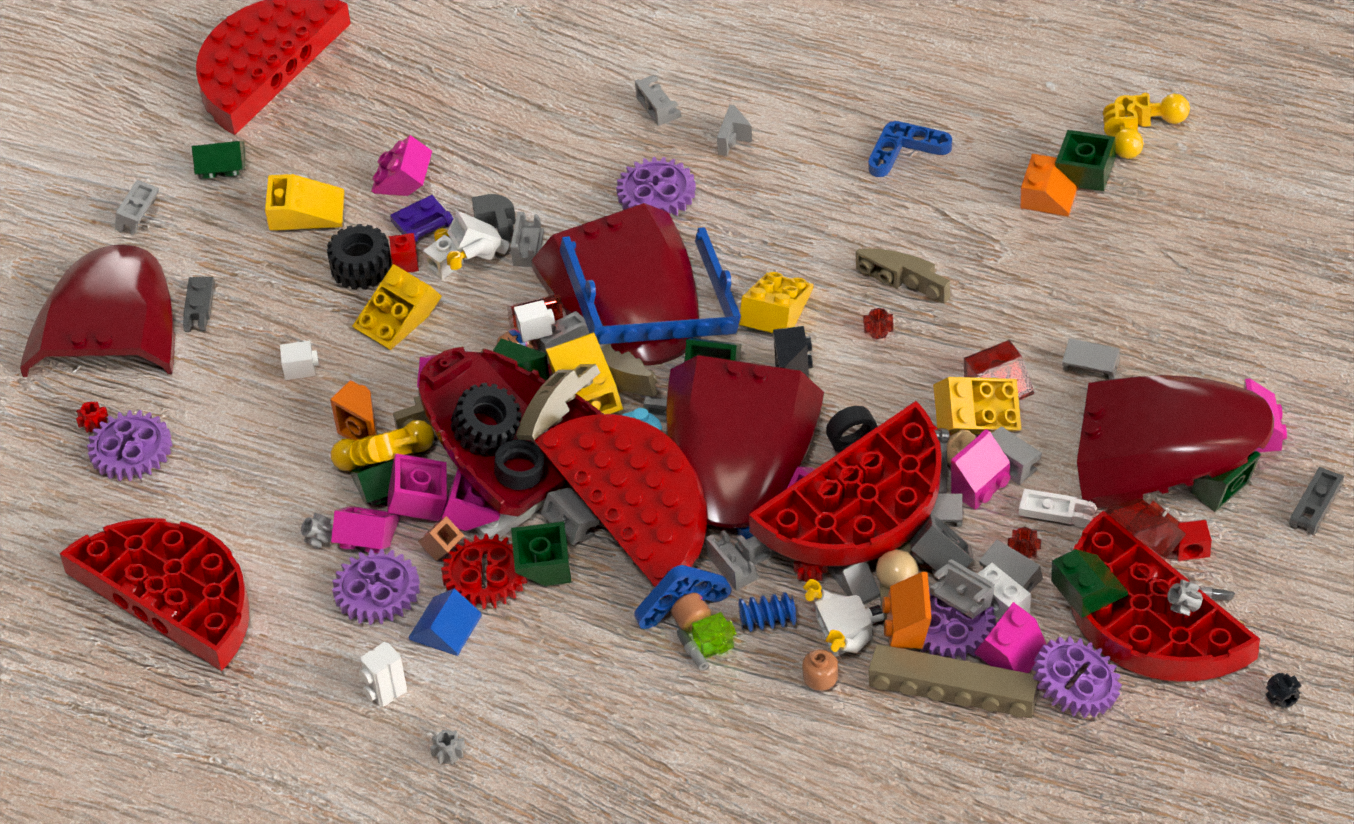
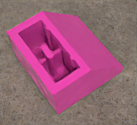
(402, 168)

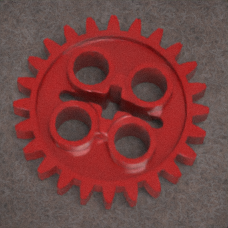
(466, 570)

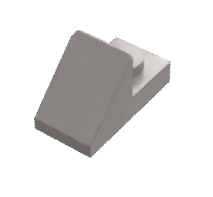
(733, 128)
(856, 580)

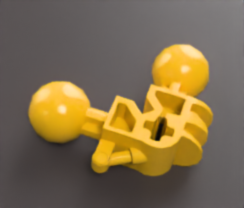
(1139, 110)
(350, 453)

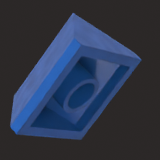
(446, 623)

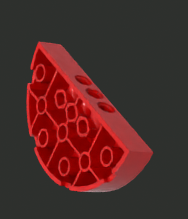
(261, 52)
(635, 487)
(860, 499)
(169, 579)
(1141, 627)

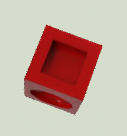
(404, 252)
(1196, 542)

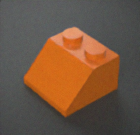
(1047, 187)
(354, 412)
(908, 612)

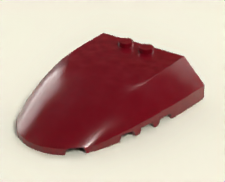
(637, 275)
(106, 306)
(439, 390)
(741, 430)
(1165, 433)

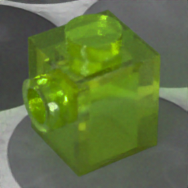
(713, 635)

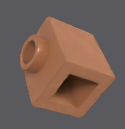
(441, 538)

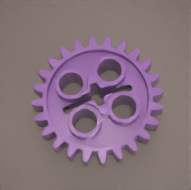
(657, 184)
(129, 445)
(376, 586)
(954, 632)
(1092, 691)

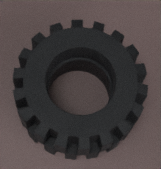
(359, 256)
(490, 402)

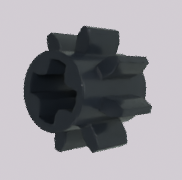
(1283, 690)

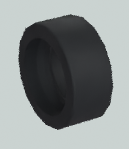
(846, 419)
(516, 479)

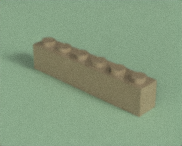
(953, 681)

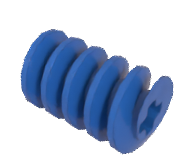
(767, 611)

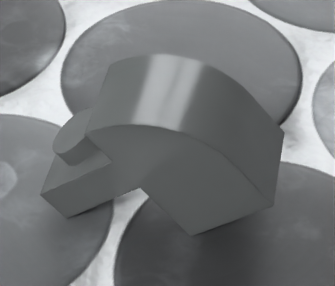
(495, 211)

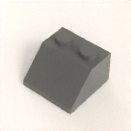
(938, 544)

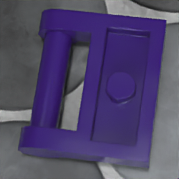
(421, 217)

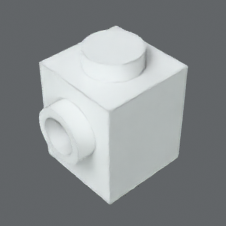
(436, 257)
(534, 320)
(298, 360)

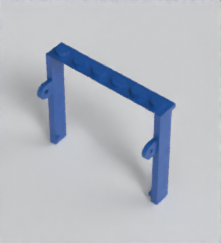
(720, 279)

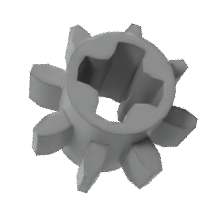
(317, 530)
(1185, 597)
(447, 747)

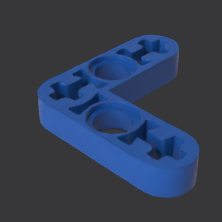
(898, 140)
(675, 584)

